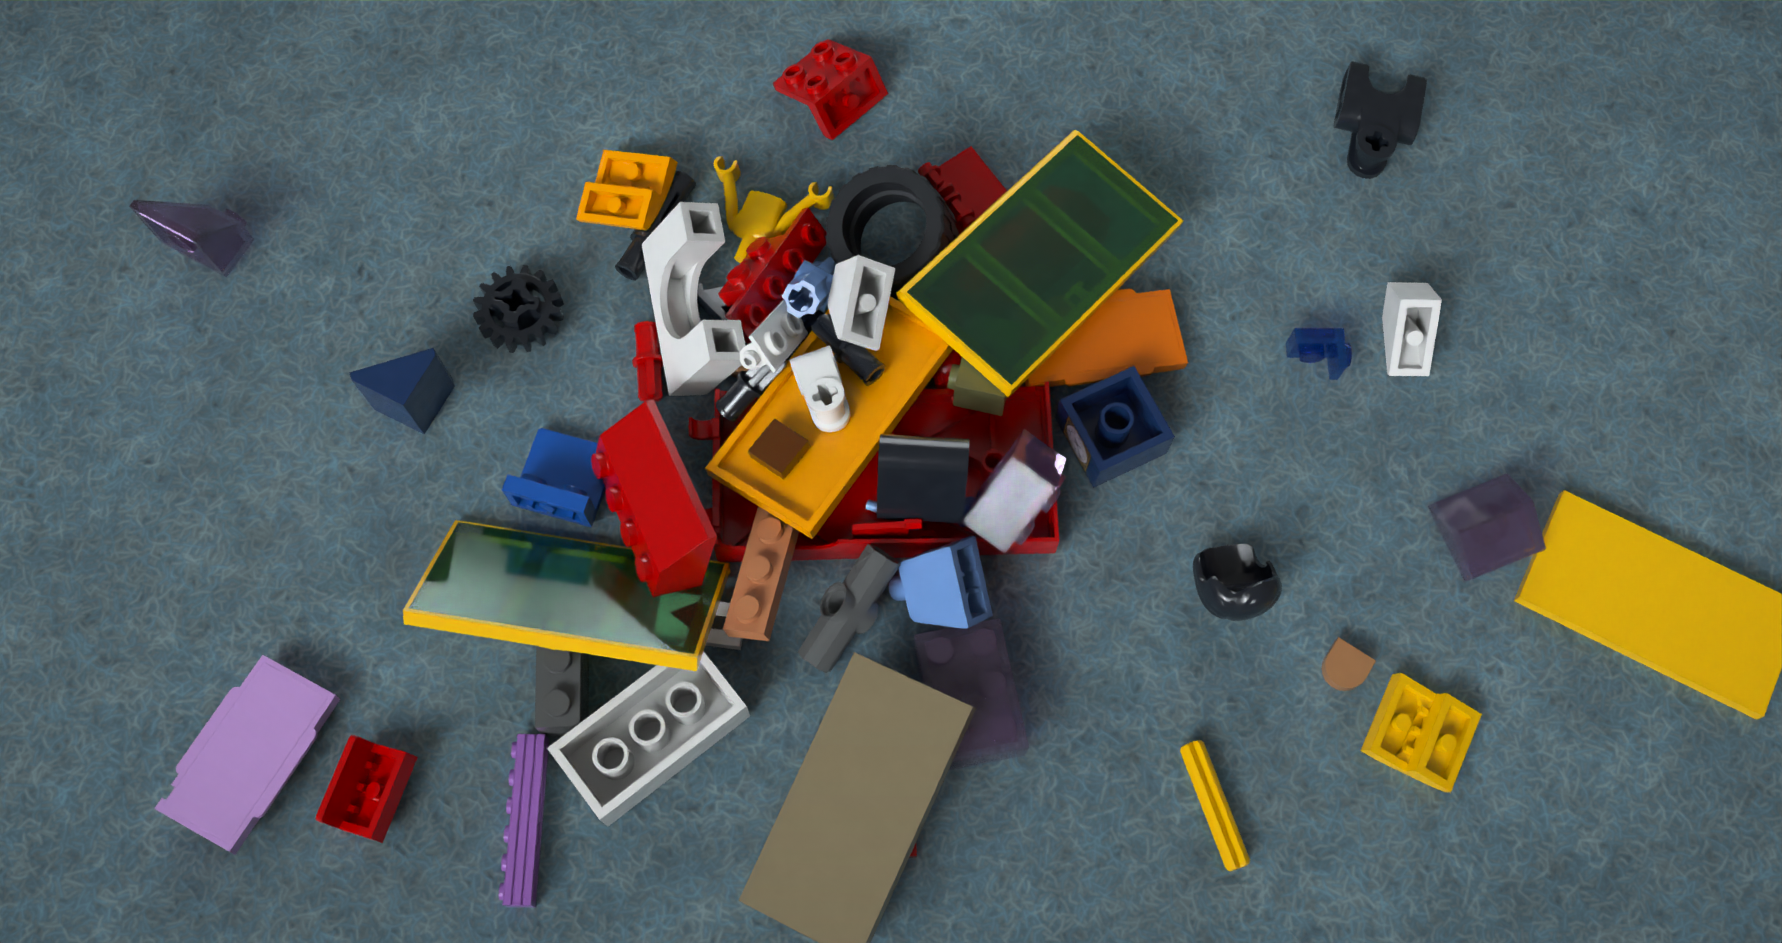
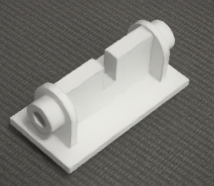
(773, 340)

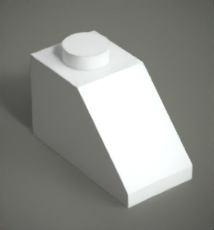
(860, 300)
(1410, 327)

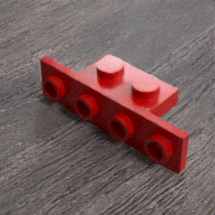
(770, 265)

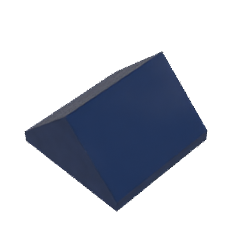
(407, 388)

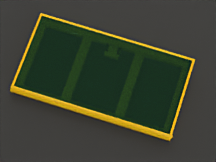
(1039, 261)
(561, 597)

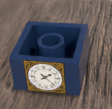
(1114, 426)

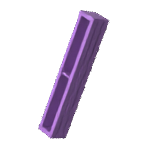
(526, 821)

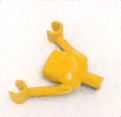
(762, 212)

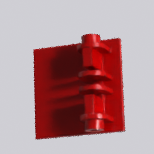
(964, 185)

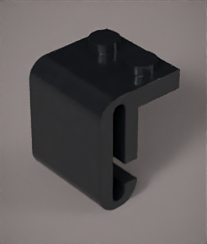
(922, 478)

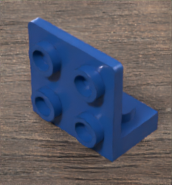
(558, 479)

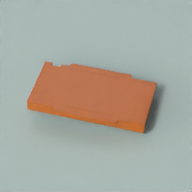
(1119, 335)

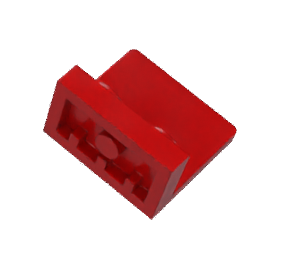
(834, 84)

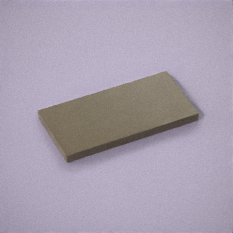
(857, 804)

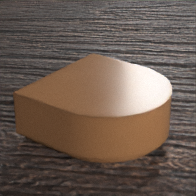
(1345, 666)

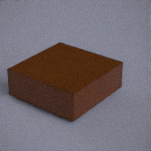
(779, 448)

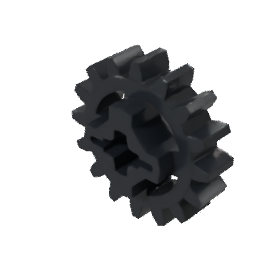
(530, 315)

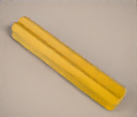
(1215, 805)

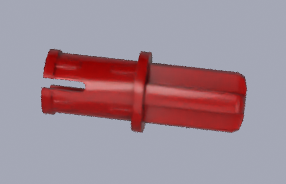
(648, 362)

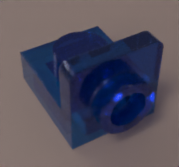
(1319, 343)

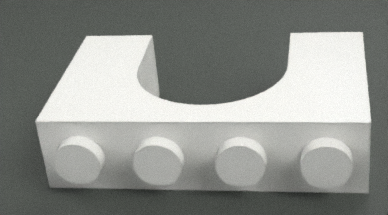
(693, 351)

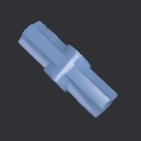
(810, 288)

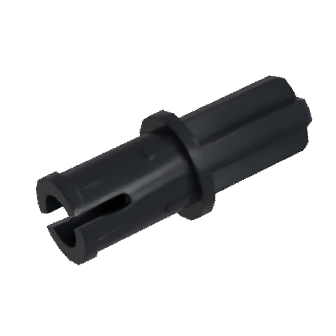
(856, 357)
(749, 386)

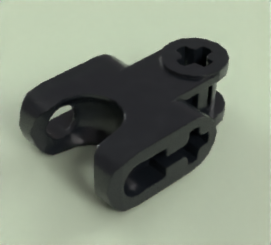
(1376, 119)

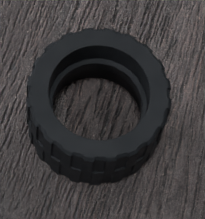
(873, 191)

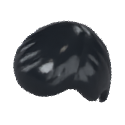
(1235, 582)

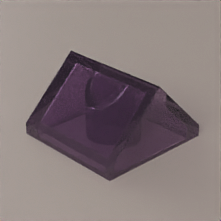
(1488, 526)

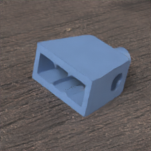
(944, 585)

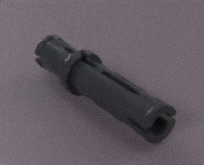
(633, 258)

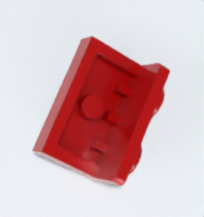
(366, 788)

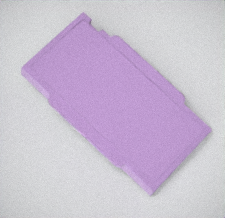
(247, 753)

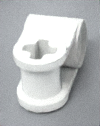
(822, 388)

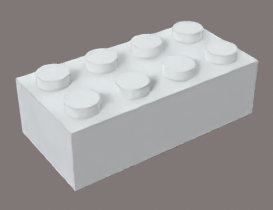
(647, 735)

